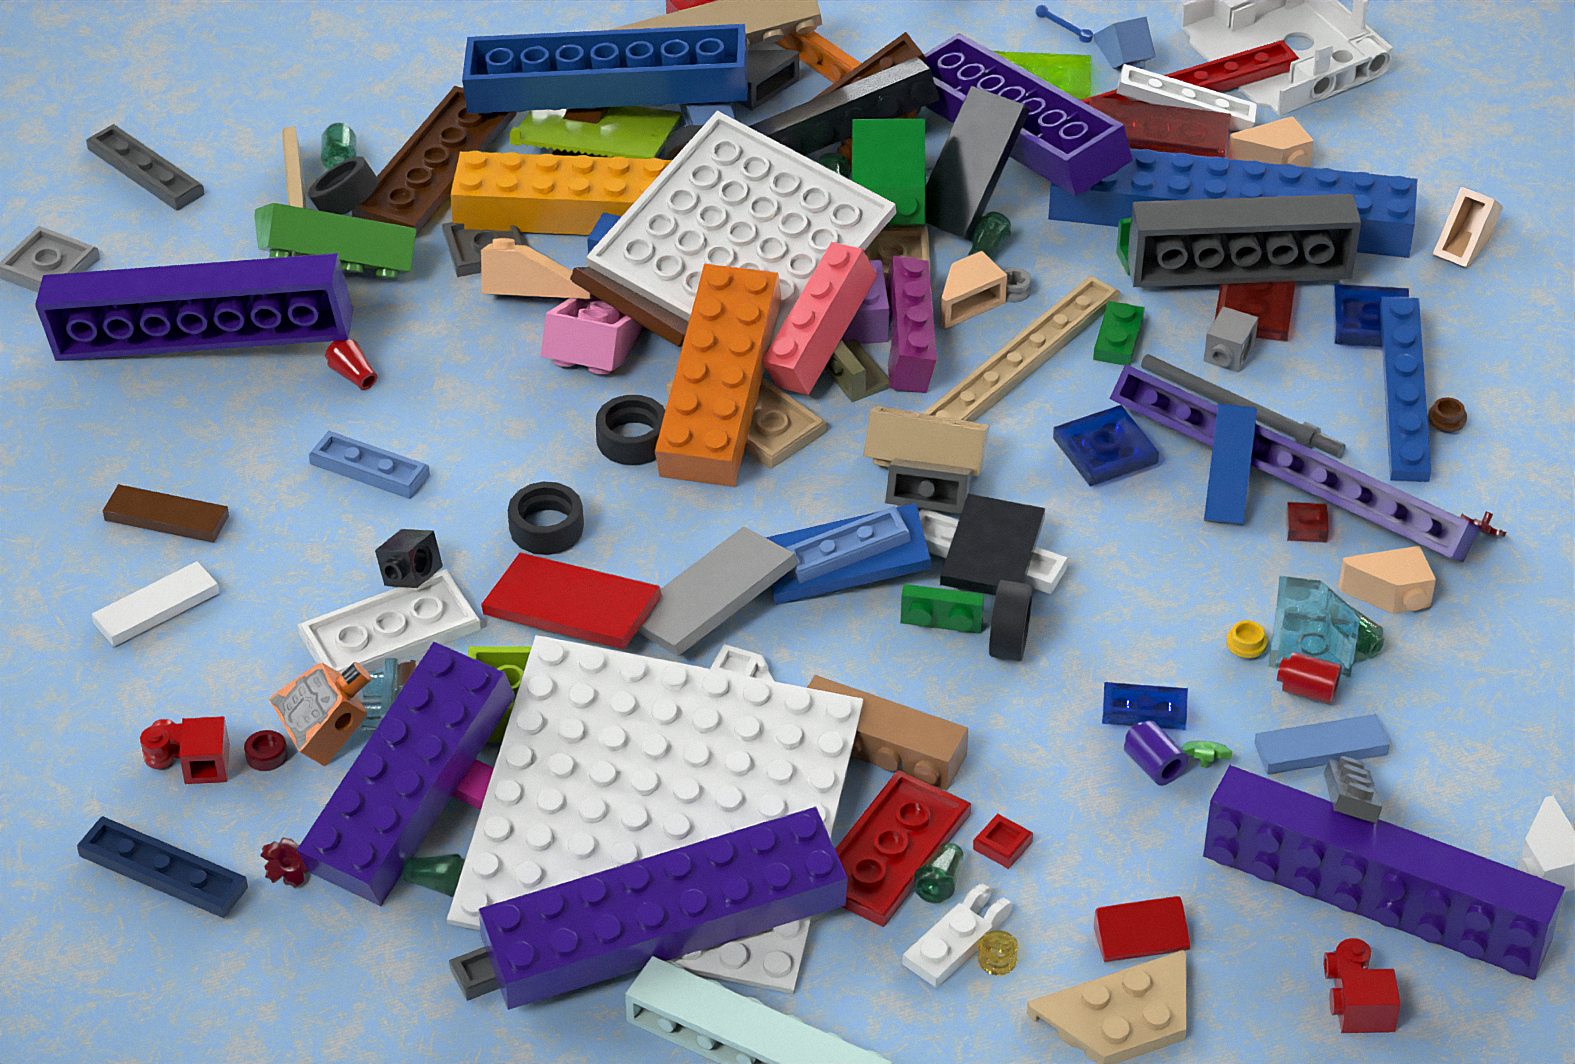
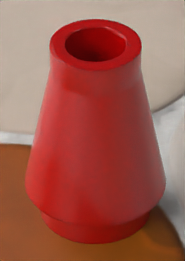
(350, 362)

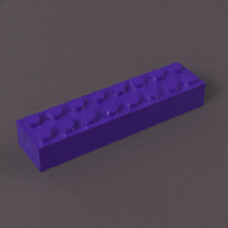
(1061, 135)
(195, 307)
(1383, 872)
(662, 907)

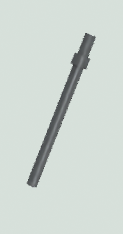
(1303, 433)

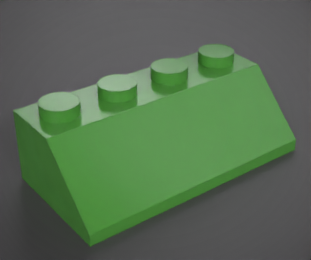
(358, 241)

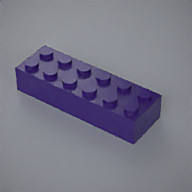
(406, 773)

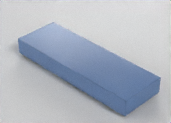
(369, 464)
(849, 544)
(1318, 742)

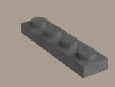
(1352, 789)

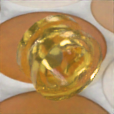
(989, 960)

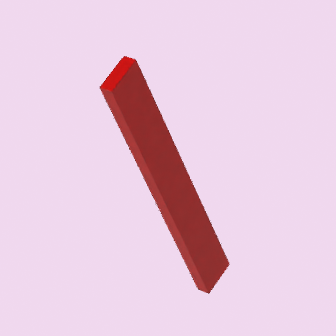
(1230, 70)

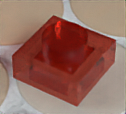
(1307, 522)

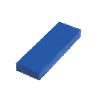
(1230, 464)

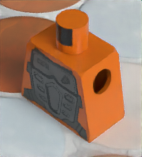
(322, 709)

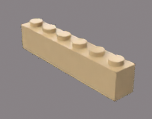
(763, 18)

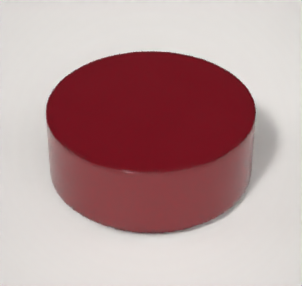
(265, 750)

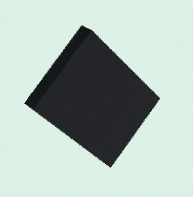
(991, 544)

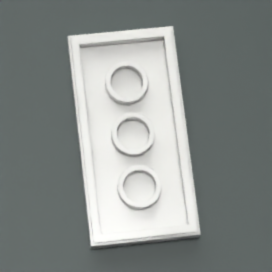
(390, 625)

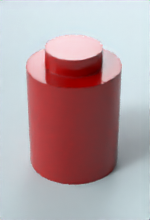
(1309, 677)

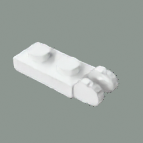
(955, 937)

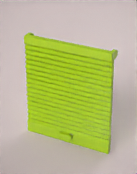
(622, 132)

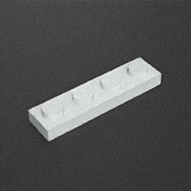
(1158, 89)
(1045, 567)

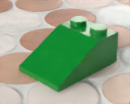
(892, 163)

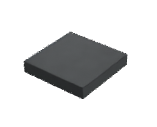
(466, 245)

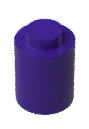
(1155, 752)

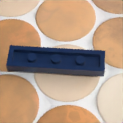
(162, 866)

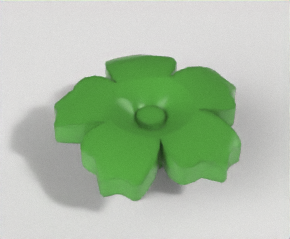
(1206, 751)

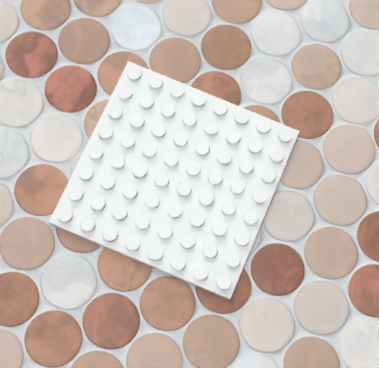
(644, 757)

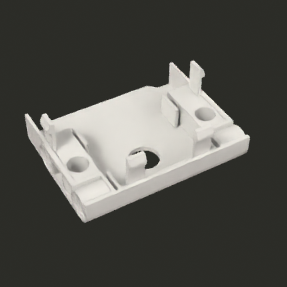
(1341, 55)

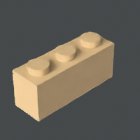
(925, 439)

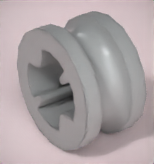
(1017, 284)

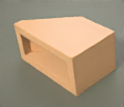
(1273, 143)
(1467, 227)
(972, 288)
(1389, 579)

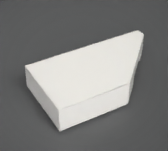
(741, 662)

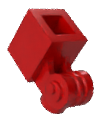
(198, 743)
(1362, 996)

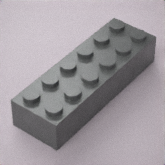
(1243, 240)

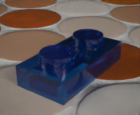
(1138, 703)

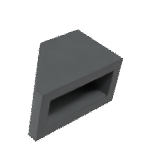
(769, 75)

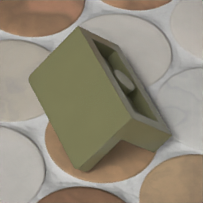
(855, 371)

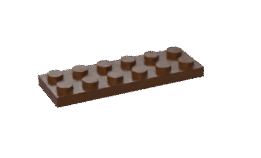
(425, 167)

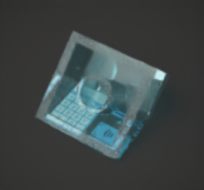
(1313, 623)

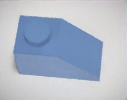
(1126, 43)

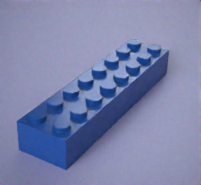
(606, 68)

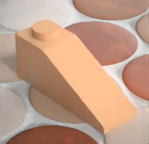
(525, 272)

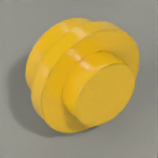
(1247, 639)

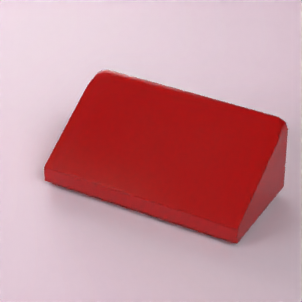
(1141, 928)

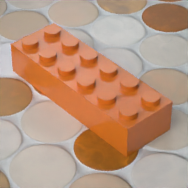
(718, 375)

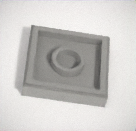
(45, 254)

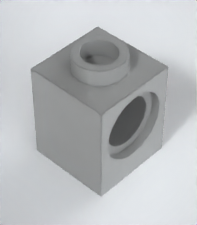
(1230, 339)

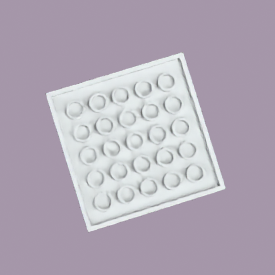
(738, 205)

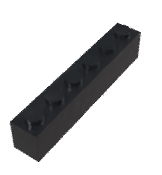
(832, 115)

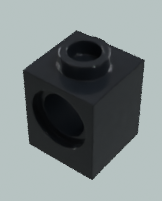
(409, 558)

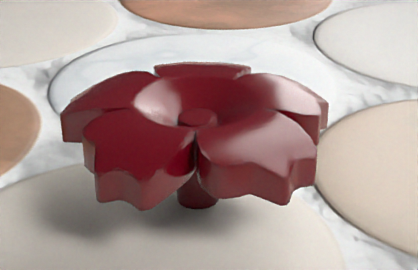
(1484, 526)
(284, 862)

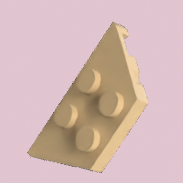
(1121, 1011)

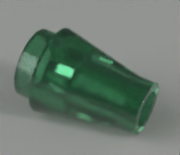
(991, 234)
(435, 872)
(938, 875)

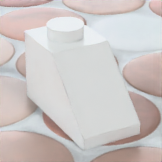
(1550, 846)

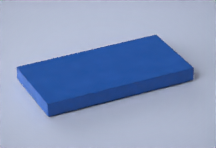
(888, 564)

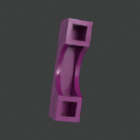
(913, 334)

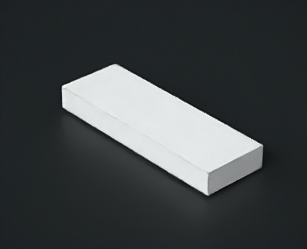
(155, 603)

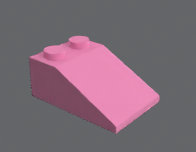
(588, 335)

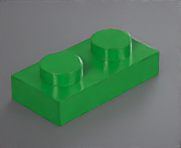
(1118, 333)
(942, 608)

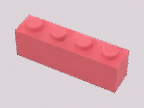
(819, 318)

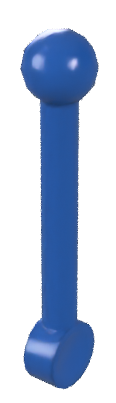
(1084, 35)

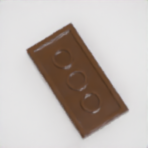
(632, 304)

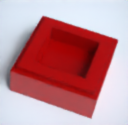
(1003, 841)

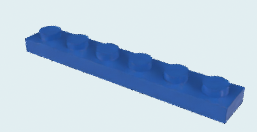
(1404, 389)

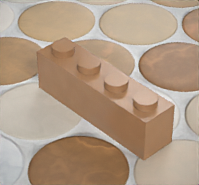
(903, 737)

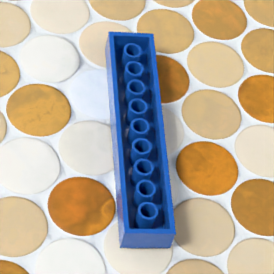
(1383, 201)

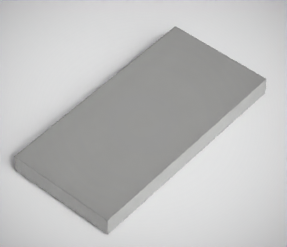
(715, 589)

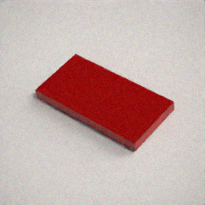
(571, 600)
(893, 841)

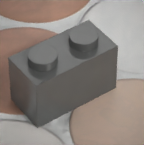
(928, 485)

